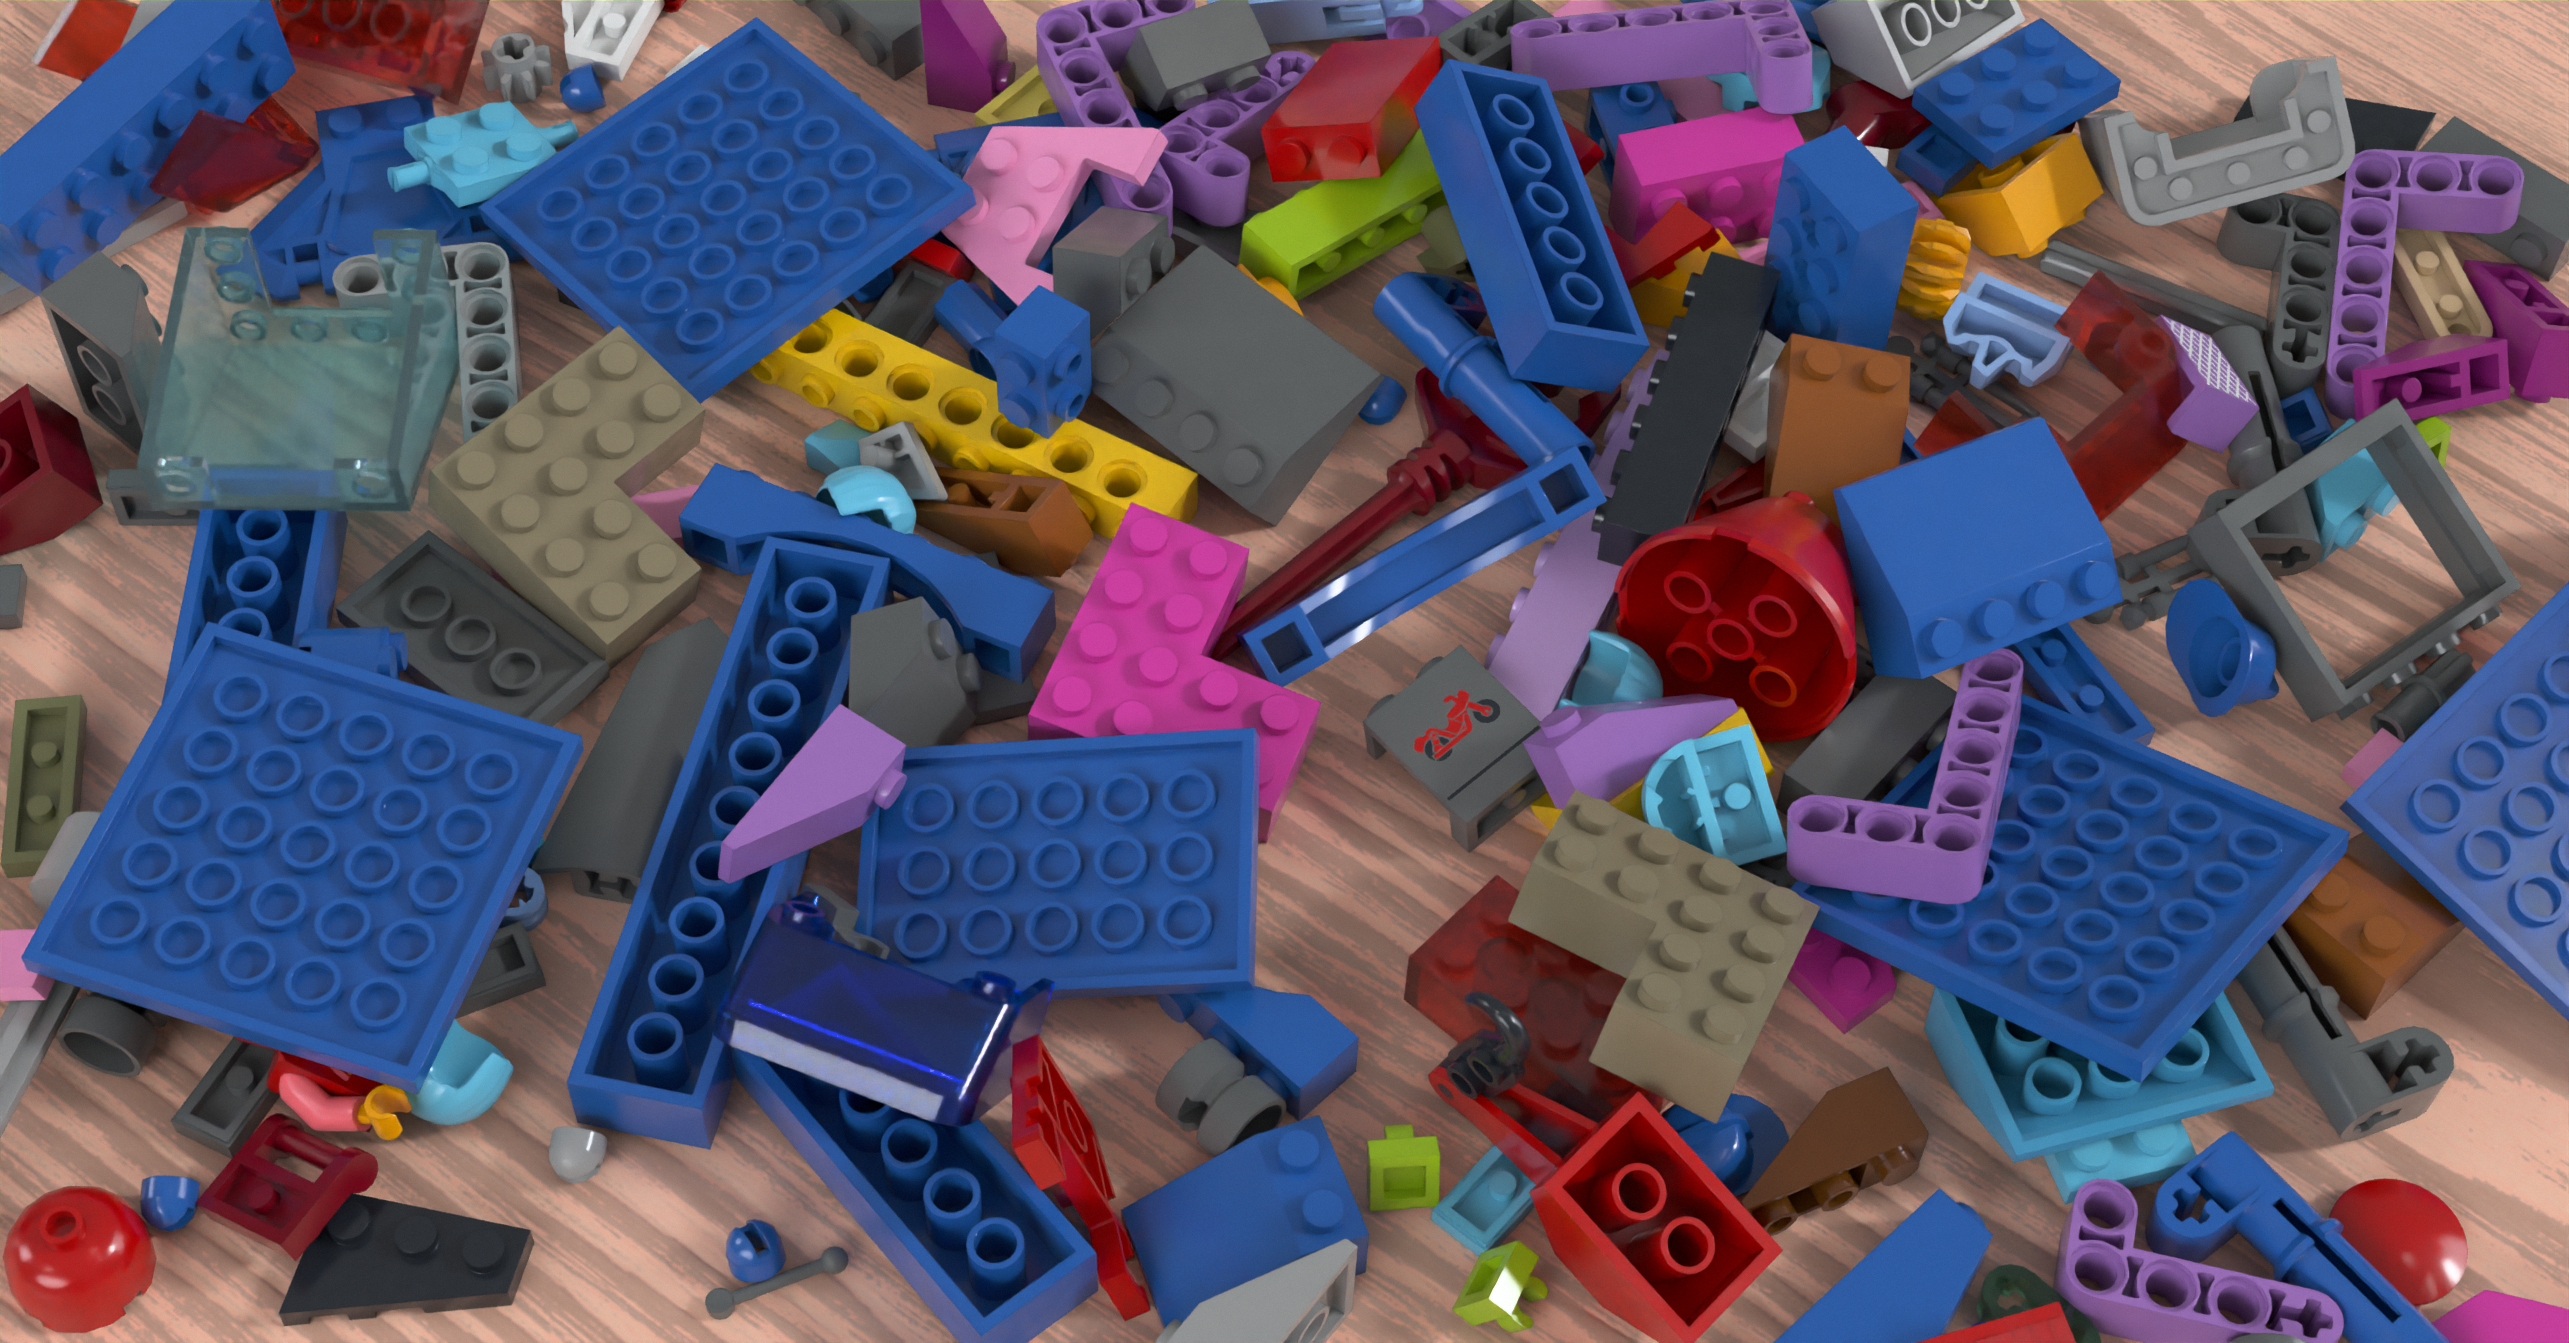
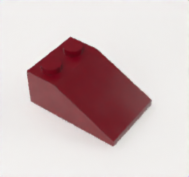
(43, 471)

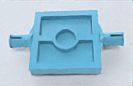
(477, 152)

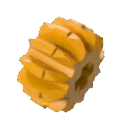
(1933, 268)

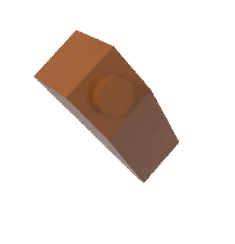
(1020, 517)

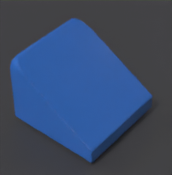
(2306, 419)

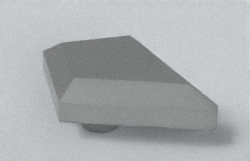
(905, 457)

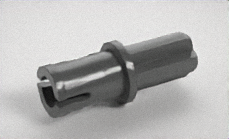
(2424, 694)

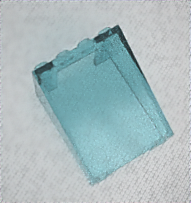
(303, 399)

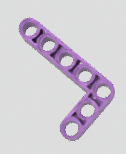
(1674, 44)
(1077, 61)
(2394, 192)
(1920, 851)

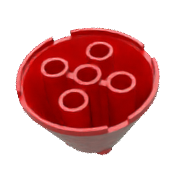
(1749, 612)

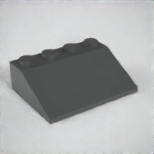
(1231, 381)

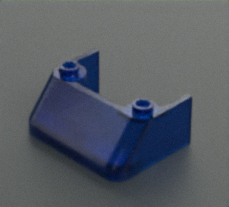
(875, 1022)

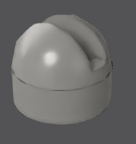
(576, 1153)

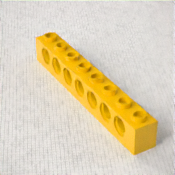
(956, 414)

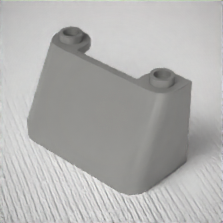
(2292, 142)

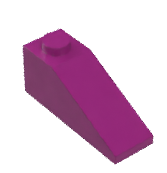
(963, 54)
(2532, 324)
(2435, 376)

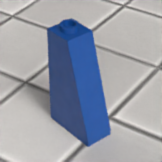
(1905, 1284)

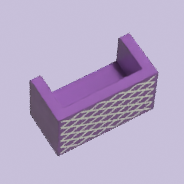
(2214, 396)

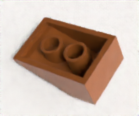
(1833, 418)
(2369, 927)

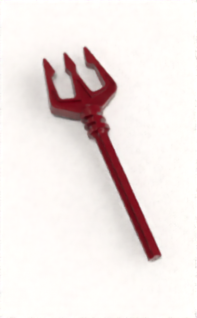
(1454, 453)

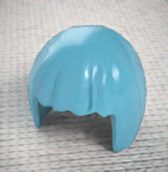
(871, 493)
(1615, 673)
(462, 1080)

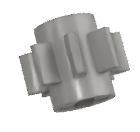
(517, 67)

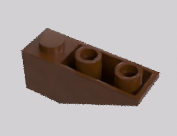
(1847, 1143)

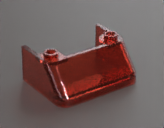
(217, 158)
(2130, 437)

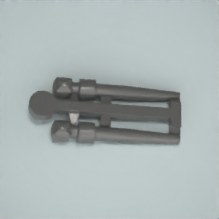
(1928, 378)
(2155, 605)

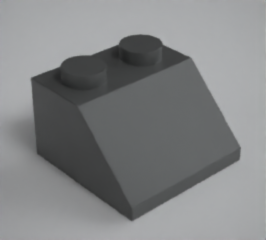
(1196, 55)
(1112, 262)
(912, 674)

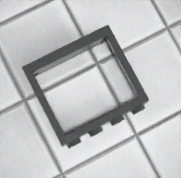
(2437, 512)

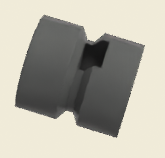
(110, 1034)
(1211, 1095)

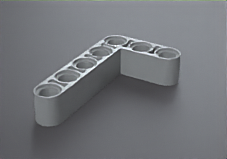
(485, 323)

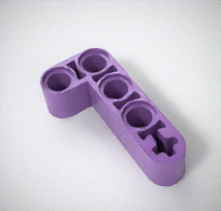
(1220, 137)
(2191, 1287)

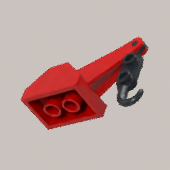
(1626, 1200)

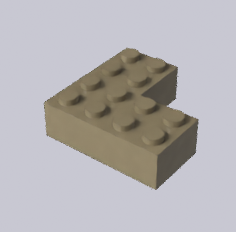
(552, 492)
(1685, 930)

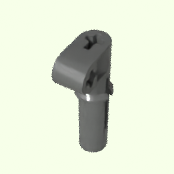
(2287, 532)
(2341, 1072)

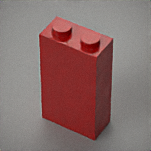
(1351, 110)

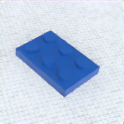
(2015, 93)

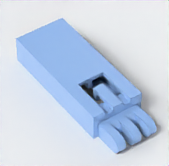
(1326, 19)

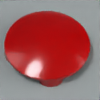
(2405, 1236)

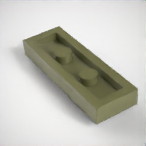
(42, 778)

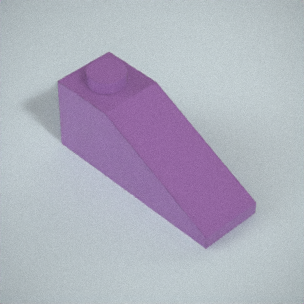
(1614, 744)
(818, 796)

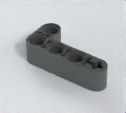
(2300, 246)

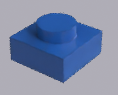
(1935, 160)

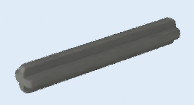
(2148, 291)

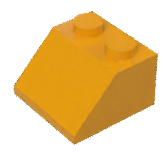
(2024, 197)

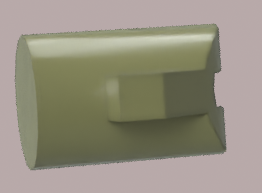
(1446, 250)

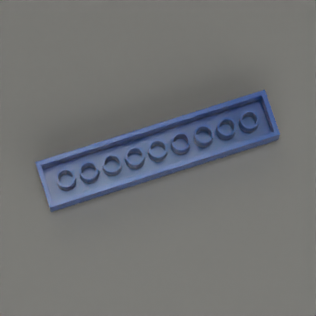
(650, 1042)

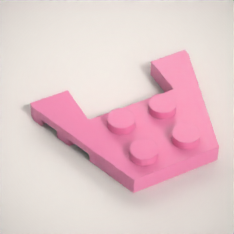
(1027, 186)

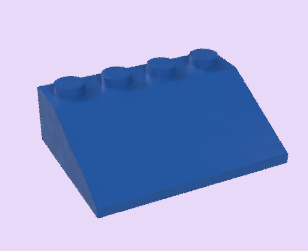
(1973, 550)

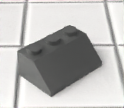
(107, 343)

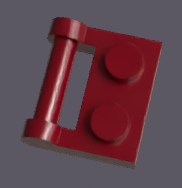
(280, 1205)

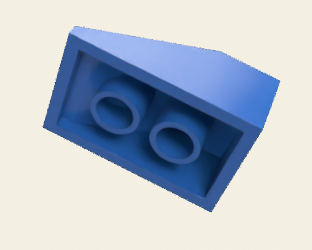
(1243, 1217)

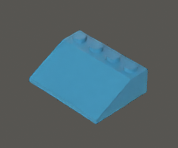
(2052, 1099)

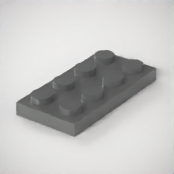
(474, 634)

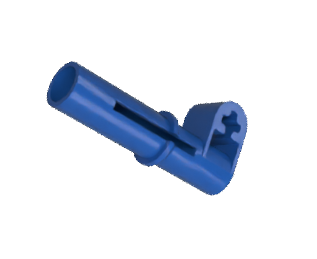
(1439, 326)
(2300, 1244)

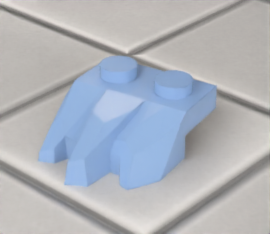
(2006, 332)

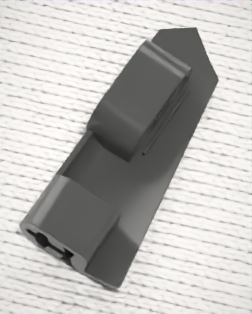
(634, 766)

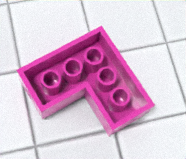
(1145, 650)

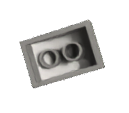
(1283, 1306)

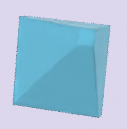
(834, 447)

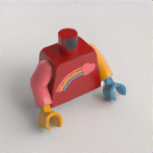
(335, 1098)

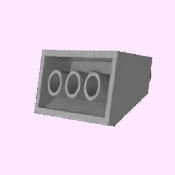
(1910, 40)

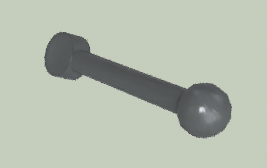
(722, 1302)

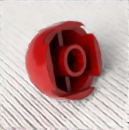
(78, 1258)

